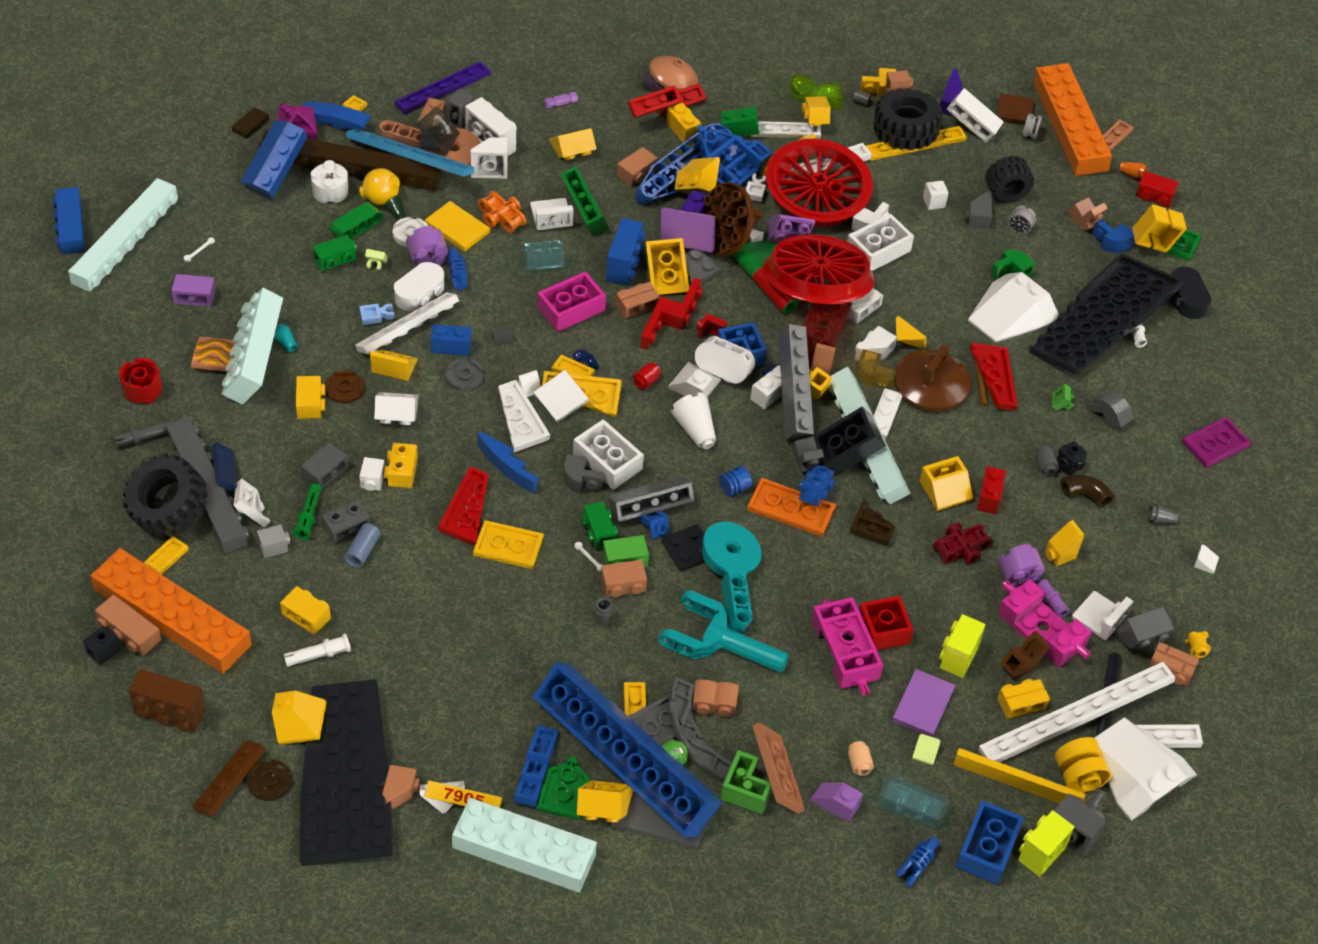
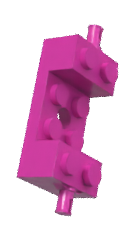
(1025, 611)
(854, 660)

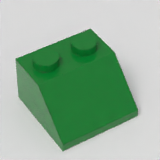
(741, 121)

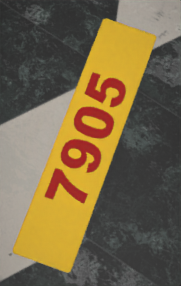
(458, 795)

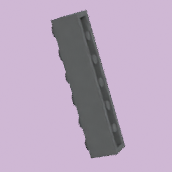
(795, 383)

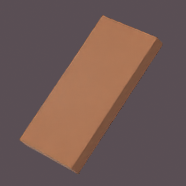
(778, 768)

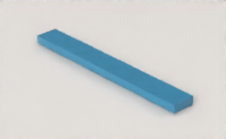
(410, 152)

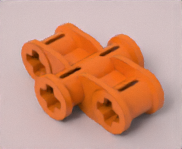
(499, 211)

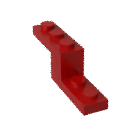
(666, 98)
(671, 314)

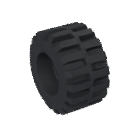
(1009, 179)

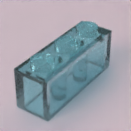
(913, 802)

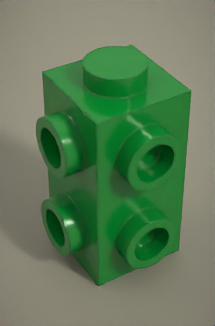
(334, 252)
(598, 524)

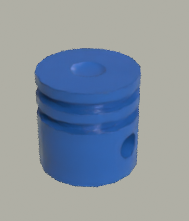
(735, 481)

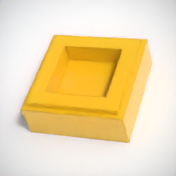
(355, 103)

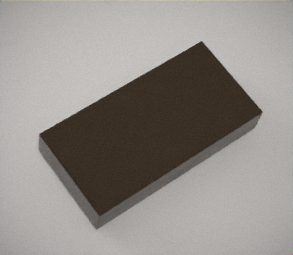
(250, 122)

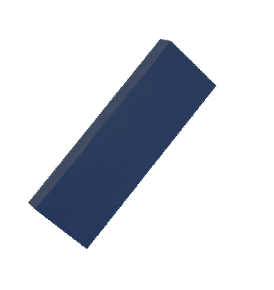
(224, 466)

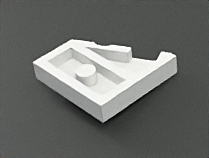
(248, 502)

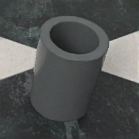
(861, 98)

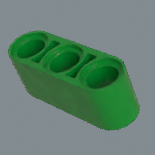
(356, 221)

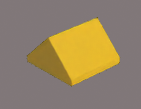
(392, 364)

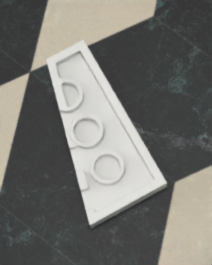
(521, 418)

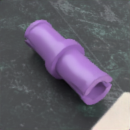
(1053, 598)

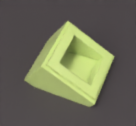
(926, 749)

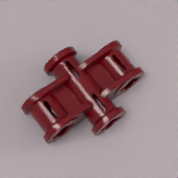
(962, 543)

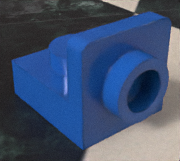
(657, 523)

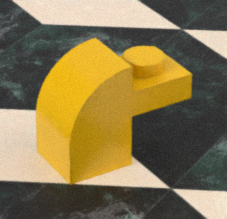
(875, 85)
(819, 382)

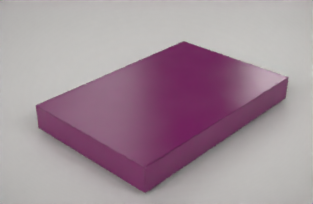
(1216, 442)

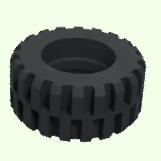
(907, 119)
(151, 478)

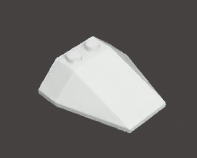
(1013, 308)
(1140, 767)

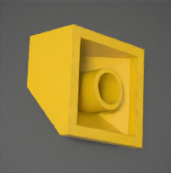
(297, 717)

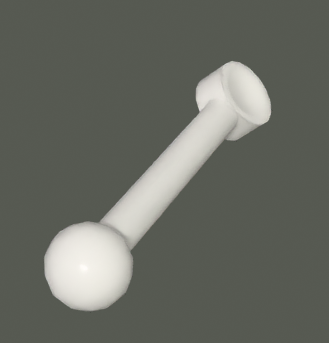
(210, 241)
(579, 546)

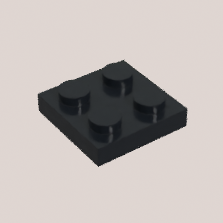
(685, 547)

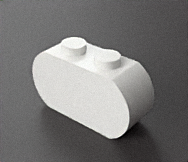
(419, 286)
(724, 359)

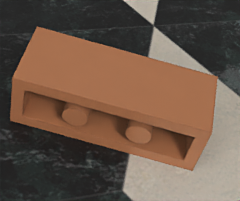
(128, 624)

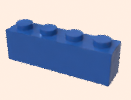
(69, 221)

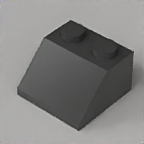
(1145, 628)

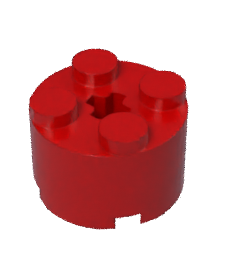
(140, 381)

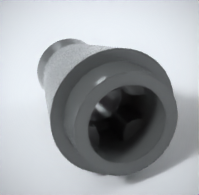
(1160, 514)
(603, 610)

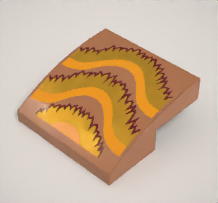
(212, 353)

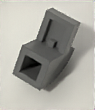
(1114, 408)
(806, 454)
(578, 477)

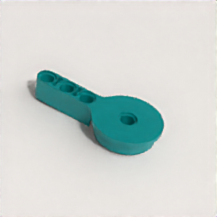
(733, 564)

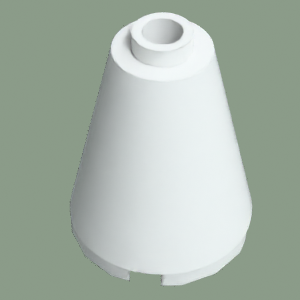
(695, 419)

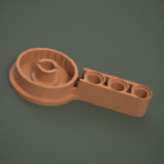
(411, 136)

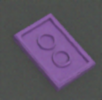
(694, 228)
(923, 703)

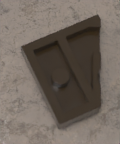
(872, 525)

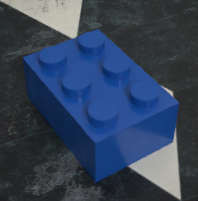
(625, 252)
(989, 842)

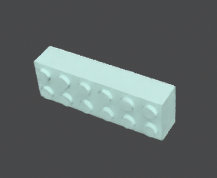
(252, 346)
(524, 844)

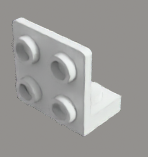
(552, 213)
(1101, 614)

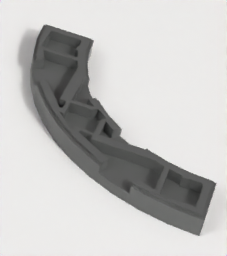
(687, 732)

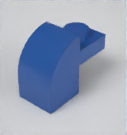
(1112, 239)

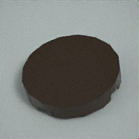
(269, 786)

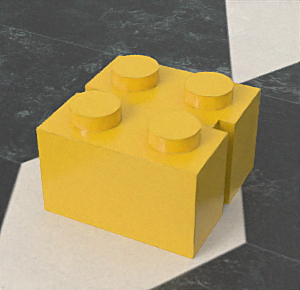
(1162, 227)

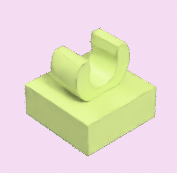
(376, 257)

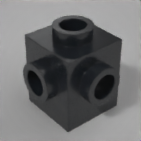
(1071, 457)

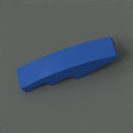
(338, 116)
(503, 459)
(536, 765)

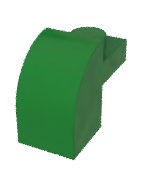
(1012, 262)

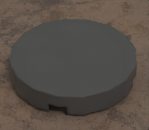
(464, 375)

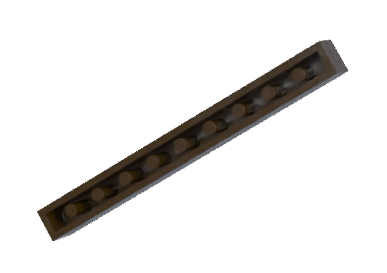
(360, 162)

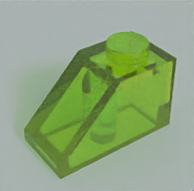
(831, 91)

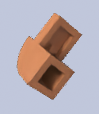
(1085, 213)

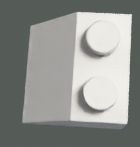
(490, 158)
(396, 407)

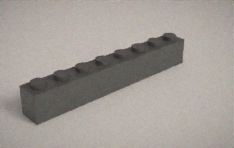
(219, 508)

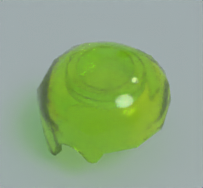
(801, 86)

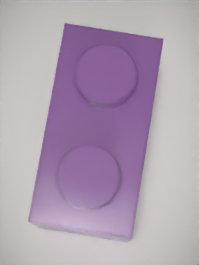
(193, 290)

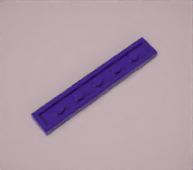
(442, 87)

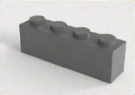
(651, 498)

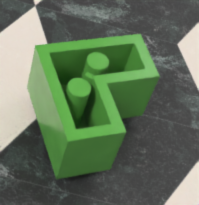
(742, 787)

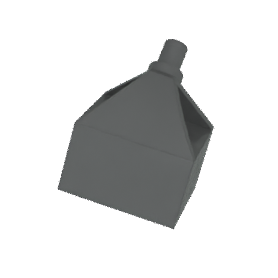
(1086, 818)

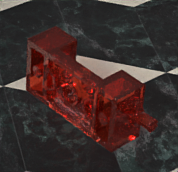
(834, 316)

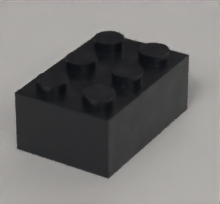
(849, 441)

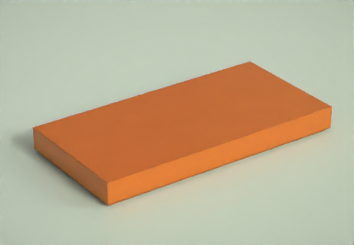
(784, 506)

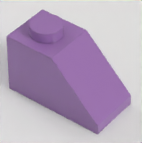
(838, 799)

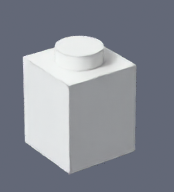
(935, 195)
(372, 474)

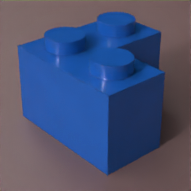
(748, 338)

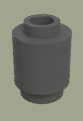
(1047, 460)

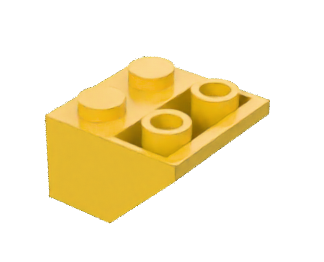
(946, 483)

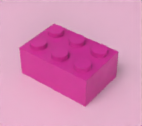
(571, 301)

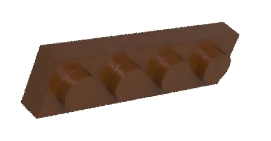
(229, 778)

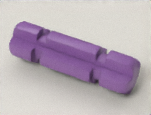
(561, 100)

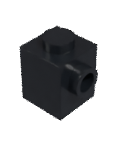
(102, 645)

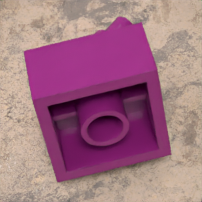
(300, 116)

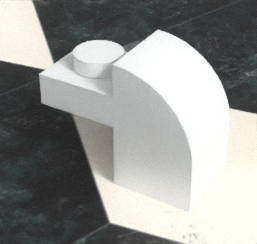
(867, 217)

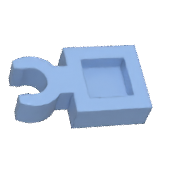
(373, 314)

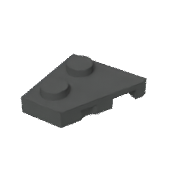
(700, 266)

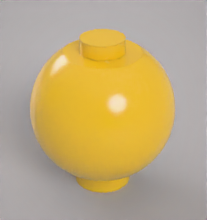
(379, 186)

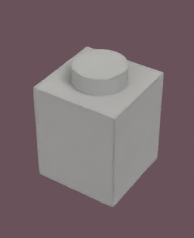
(273, 541)

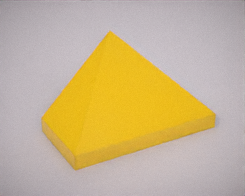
(908, 334)

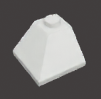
(694, 380)

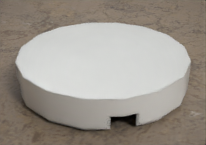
(405, 228)

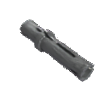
(135, 436)

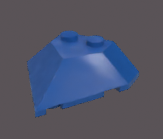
(737, 156)

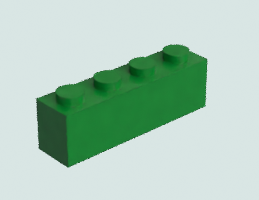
(584, 201)

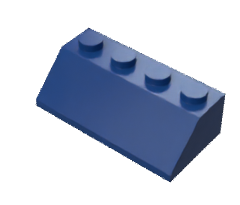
(274, 158)

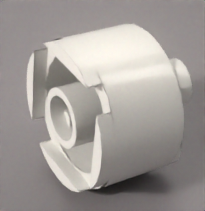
(329, 182)

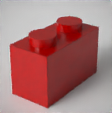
(1156, 189)
(991, 490)

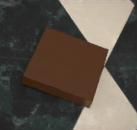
(1014, 109)

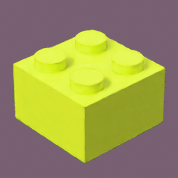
(961, 645)
(1045, 842)

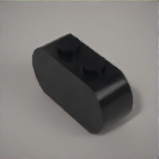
(1193, 297)

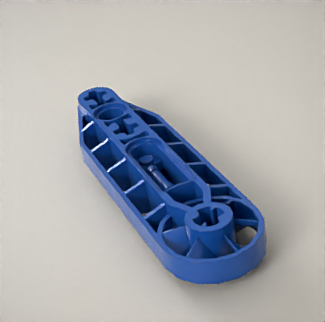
(660, 192)

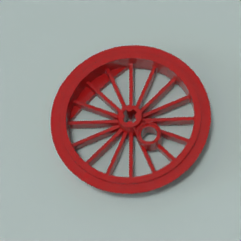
(818, 183)
(799, 256)

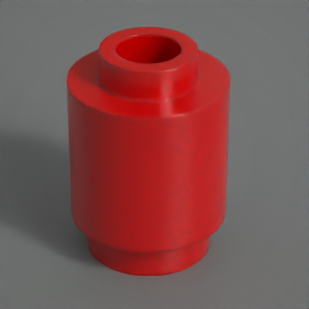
(646, 375)

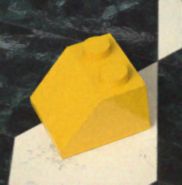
(573, 143)
(698, 175)
(604, 800)

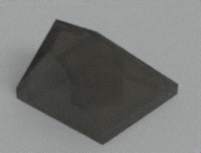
(437, 132)

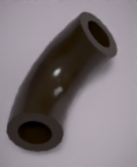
(1087, 486)

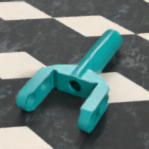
(719, 636)

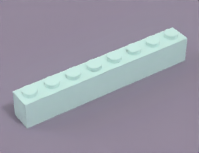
(123, 235)
(881, 463)

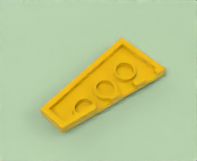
(601, 392)

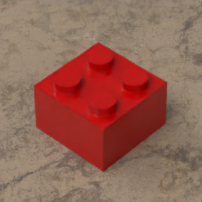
(887, 622)

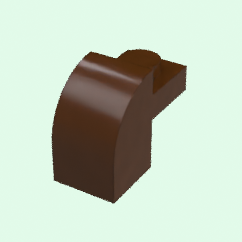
(1027, 657)

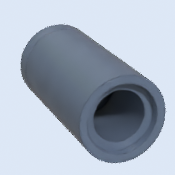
(362, 545)

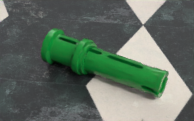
(305, 525)

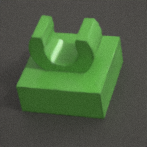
(1062, 398)

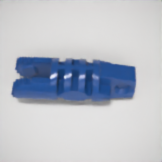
(457, 269)
(918, 860)

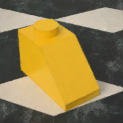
(1064, 544)

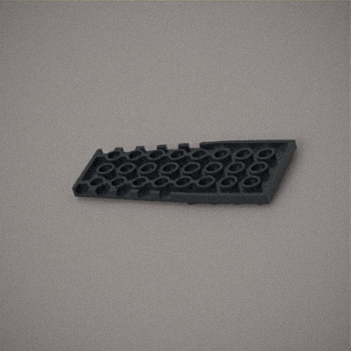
(1105, 312)
(345, 779)

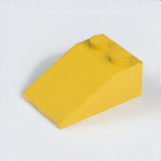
(667, 266)

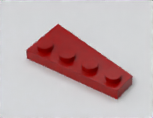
(997, 374)
(465, 509)

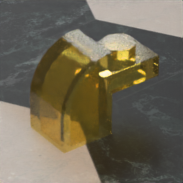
(870, 371)

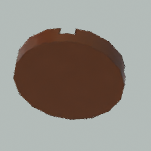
(344, 387)

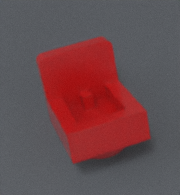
(710, 324)

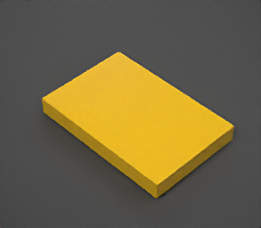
(458, 226)
(508, 544)

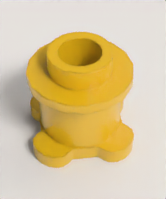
(1198, 644)

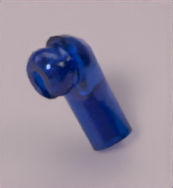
(588, 357)

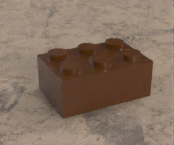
(167, 700)

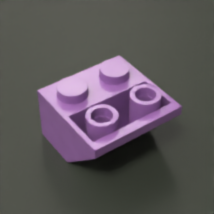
(783, 227)

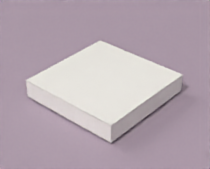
(561, 396)

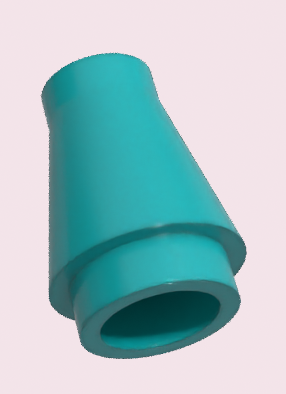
(284, 336)

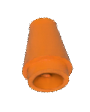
(1133, 170)

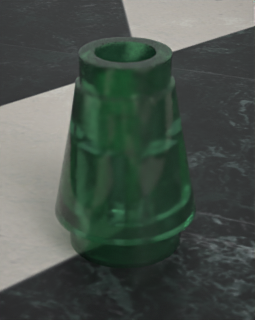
(396, 208)

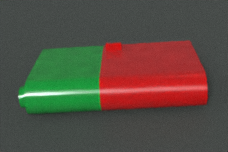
(752, 260)

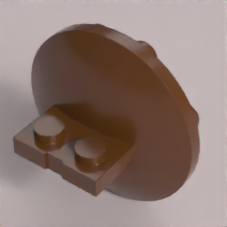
(733, 217)
(932, 380)

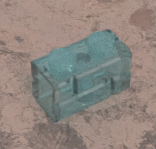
(544, 255)

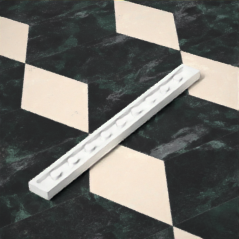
(1077, 713)

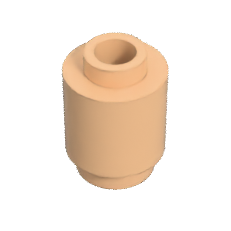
(860, 758)

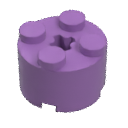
(427, 246)
(1021, 565)

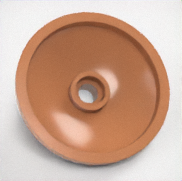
(673, 71)

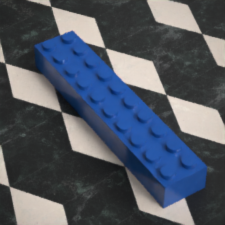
(627, 750)

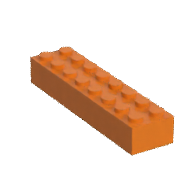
(1072, 119)
(173, 610)

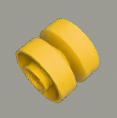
(1083, 764)

